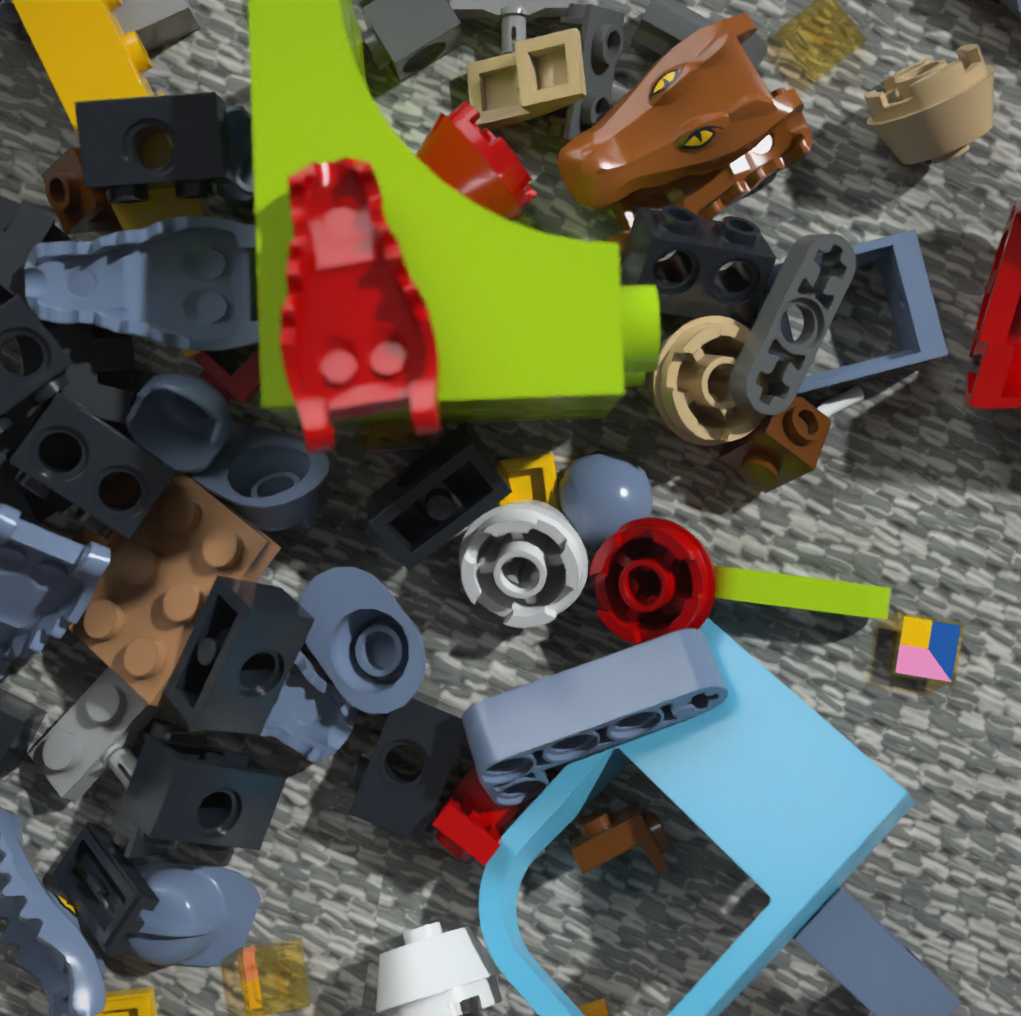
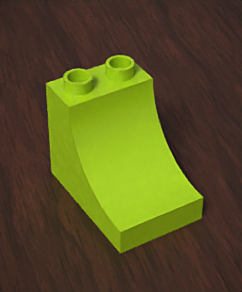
(517, 313)

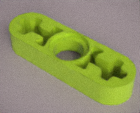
(802, 592)

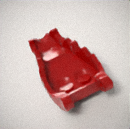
(352, 316)

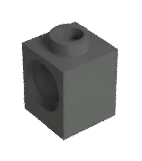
(410, 34)

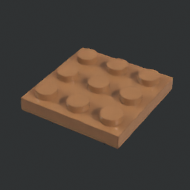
(163, 578)

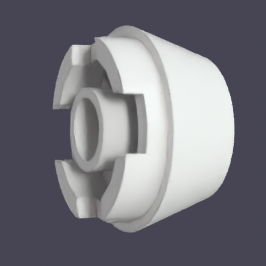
(523, 563)
(436, 974)

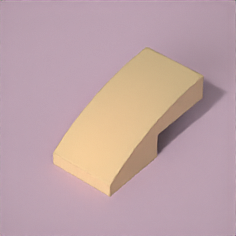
(530, 82)

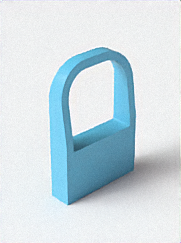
(759, 780)

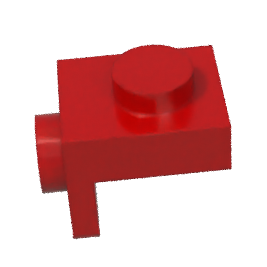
(241, 384)
(471, 820)

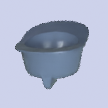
(267, 478)
(364, 640)
(199, 916)

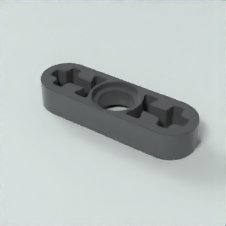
(817, 312)

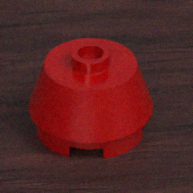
(476, 163)
(652, 580)

